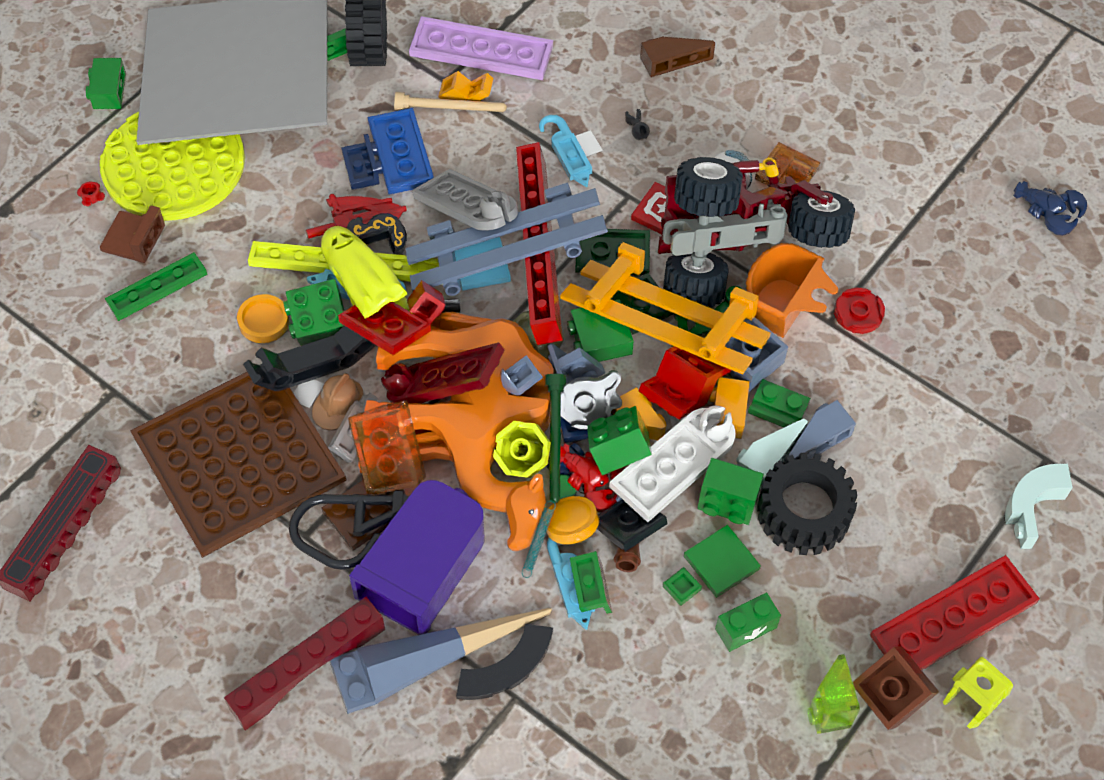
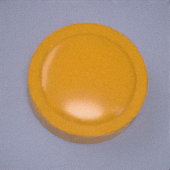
(262, 318)
(572, 520)

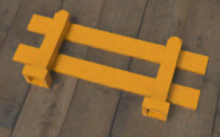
(723, 325)

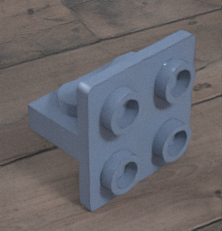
(574, 364)

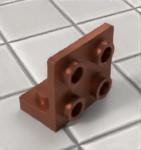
(133, 234)

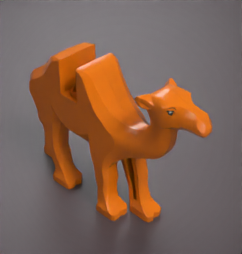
(468, 424)

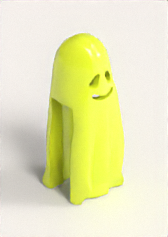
(361, 272)

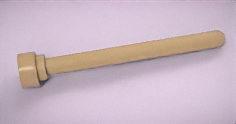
(405, 101)

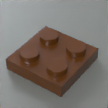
(342, 517)

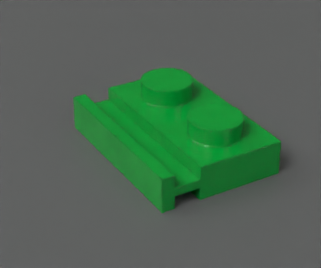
(778, 404)

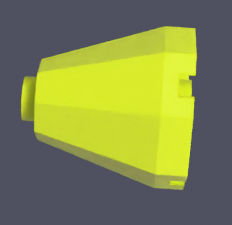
(522, 449)

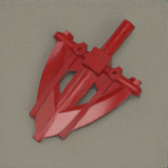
(345, 206)

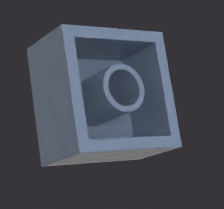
(764, 360)

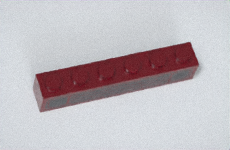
(59, 523)

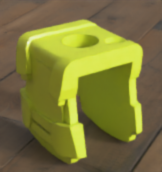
(987, 699)

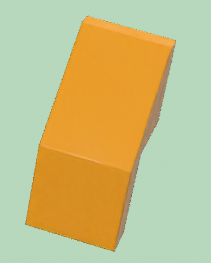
(461, 88)

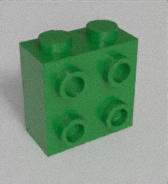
(314, 311)
(599, 335)

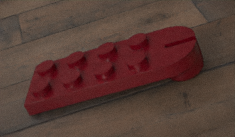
(442, 376)

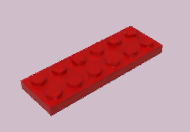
(958, 614)

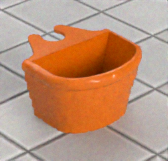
(784, 282)

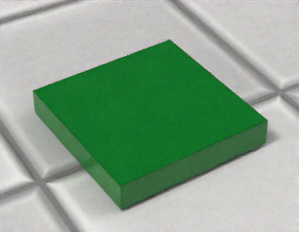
(722, 561)

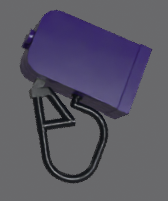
(416, 558)

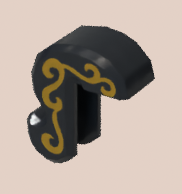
(379, 228)

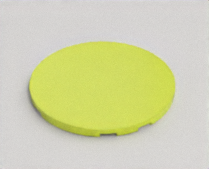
(173, 175)

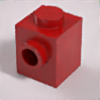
(426, 302)

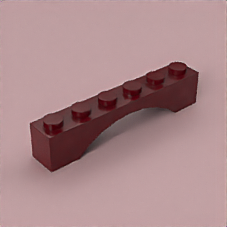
(264, 690)

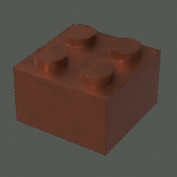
(894, 687)

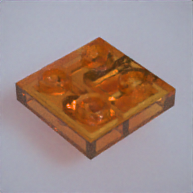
(790, 164)

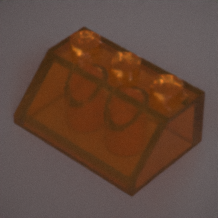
(387, 448)

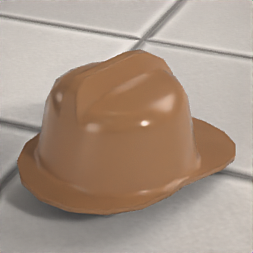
(335, 400)

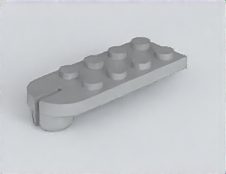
(467, 200)

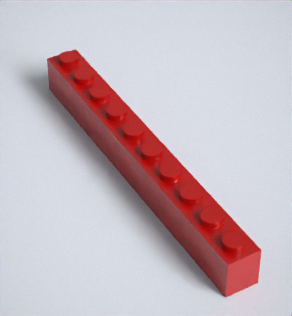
(540, 268)

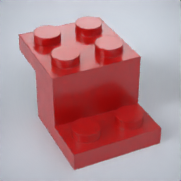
(682, 382)

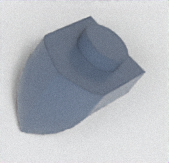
(520, 376)

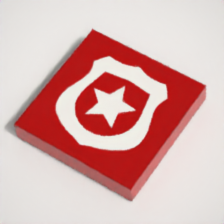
(651, 208)

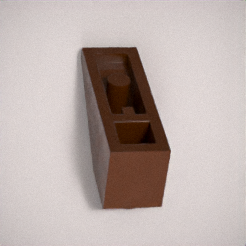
(674, 53)

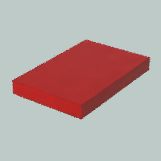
(389, 328)

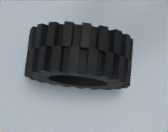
(366, 32)
(799, 531)

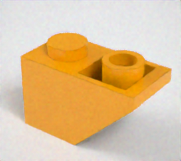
(654, 422)

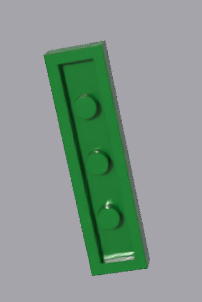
(156, 286)

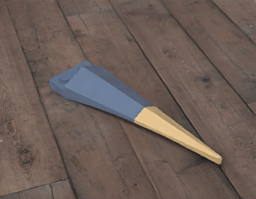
(390, 666)

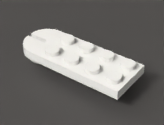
(675, 461)

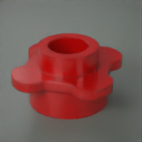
(90, 193)

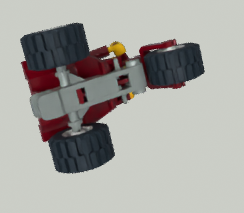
(714, 211)

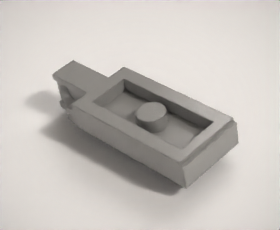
(343, 442)

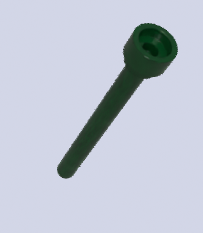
(555, 386)

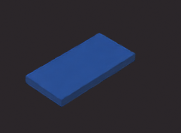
(400, 150)

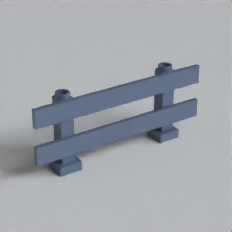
(445, 240)

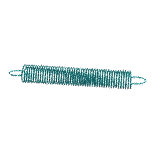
(539, 541)

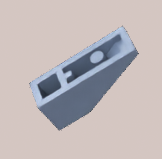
(826, 429)

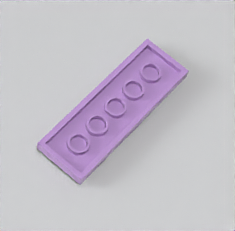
(481, 48)

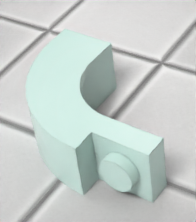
(1040, 484)

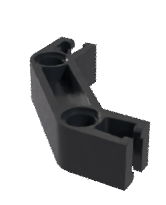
(308, 361)

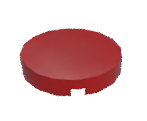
(859, 310)

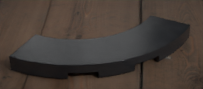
(509, 671)

